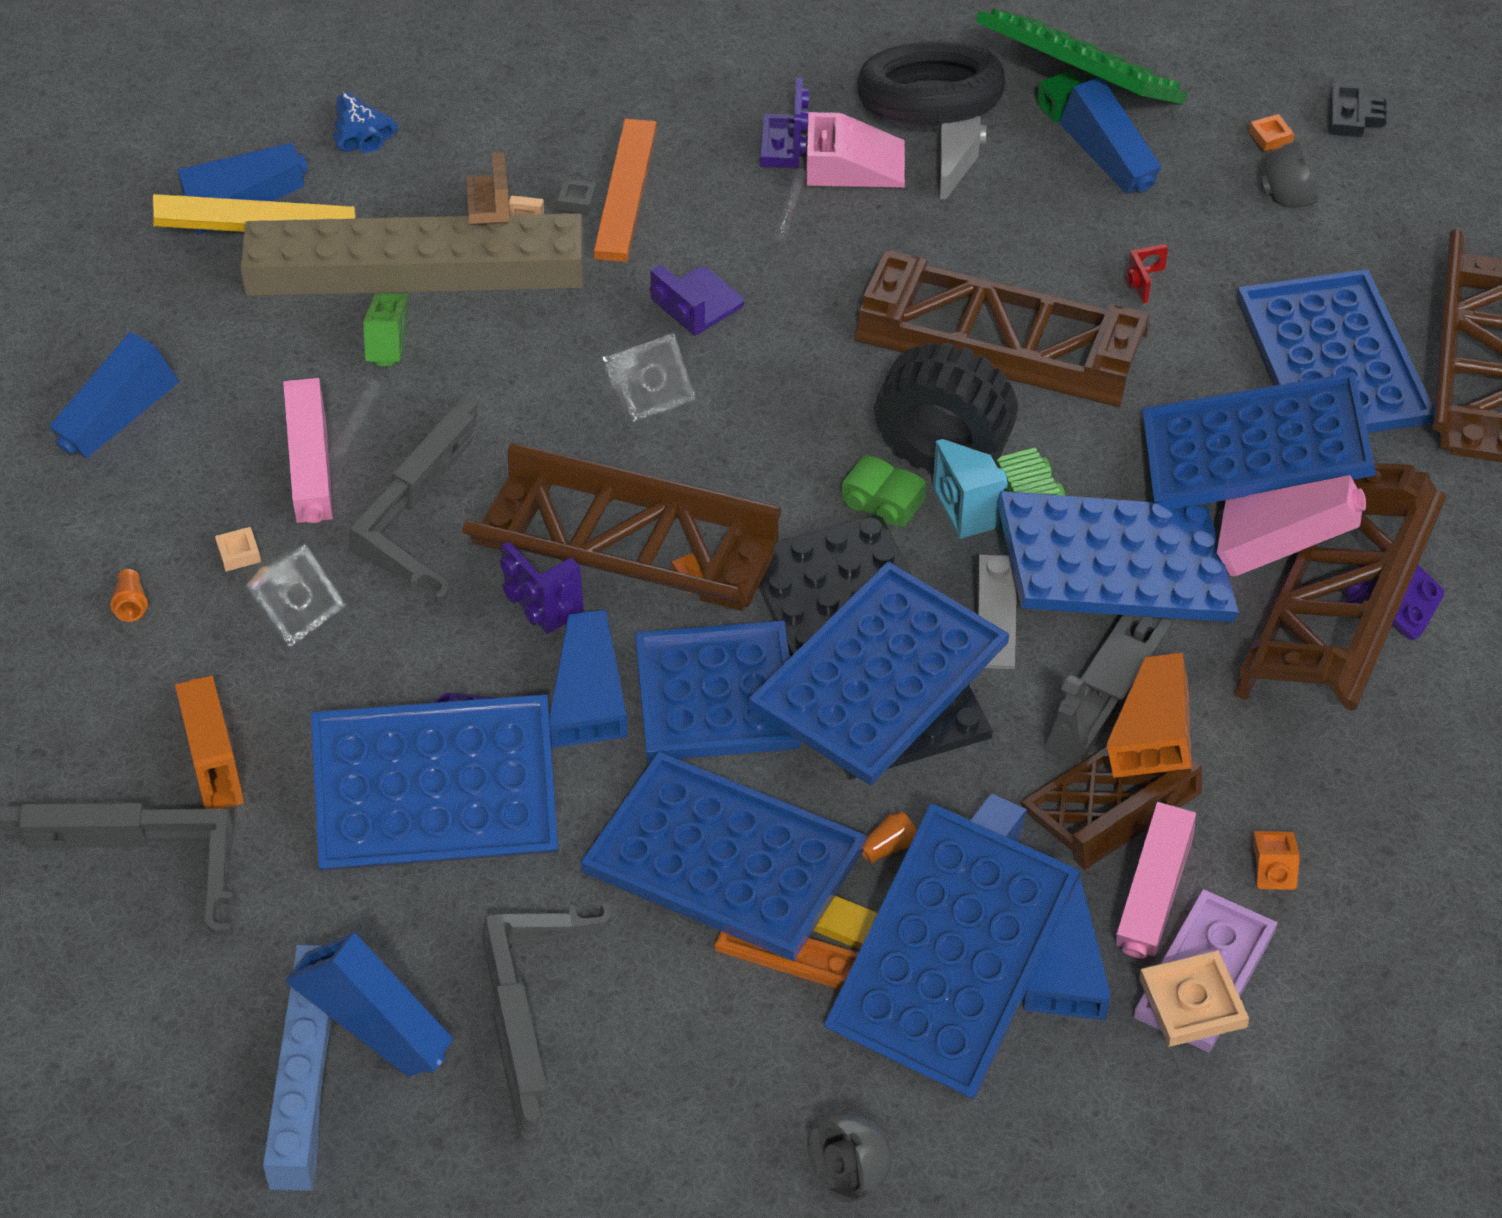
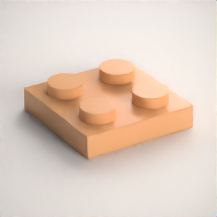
(1193, 998)

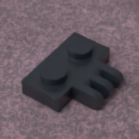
(1354, 111)

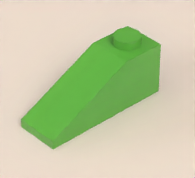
(386, 328)

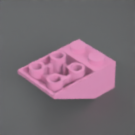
(852, 153)

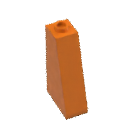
(1154, 721)
(209, 743)

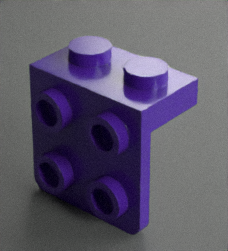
(782, 133)
(694, 299)
(544, 597)
(1417, 605)

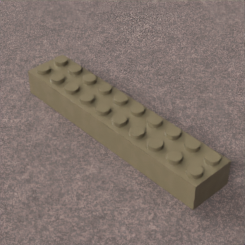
(412, 254)

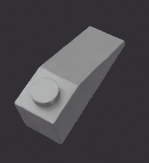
(958, 151)
(998, 602)

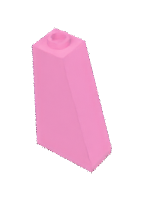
(308, 450)
(1286, 521)
(1156, 880)

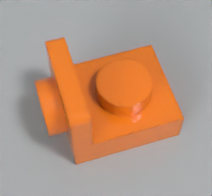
(1276, 860)

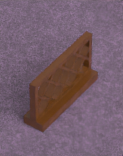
(1128, 819)

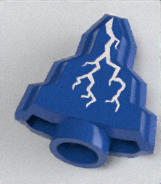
(361, 125)

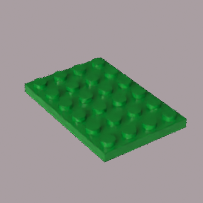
(1082, 55)

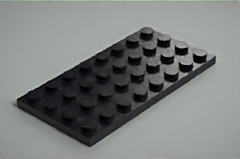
(818, 575)

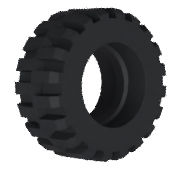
(948, 380)

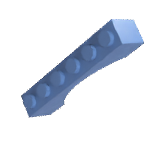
(297, 1094)

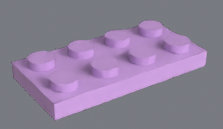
(1211, 927)

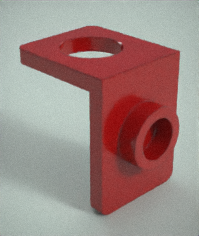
(1138, 275)

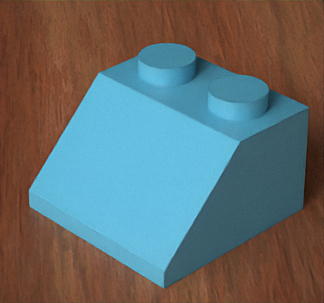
(968, 487)

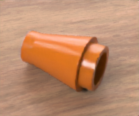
(128, 597)
(890, 837)

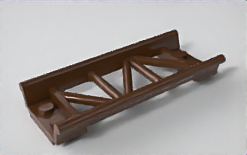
(1103, 378)
(1469, 429)
(1392, 492)
(728, 578)

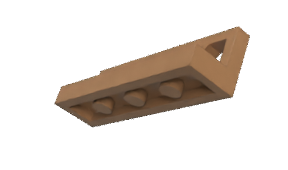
(489, 194)

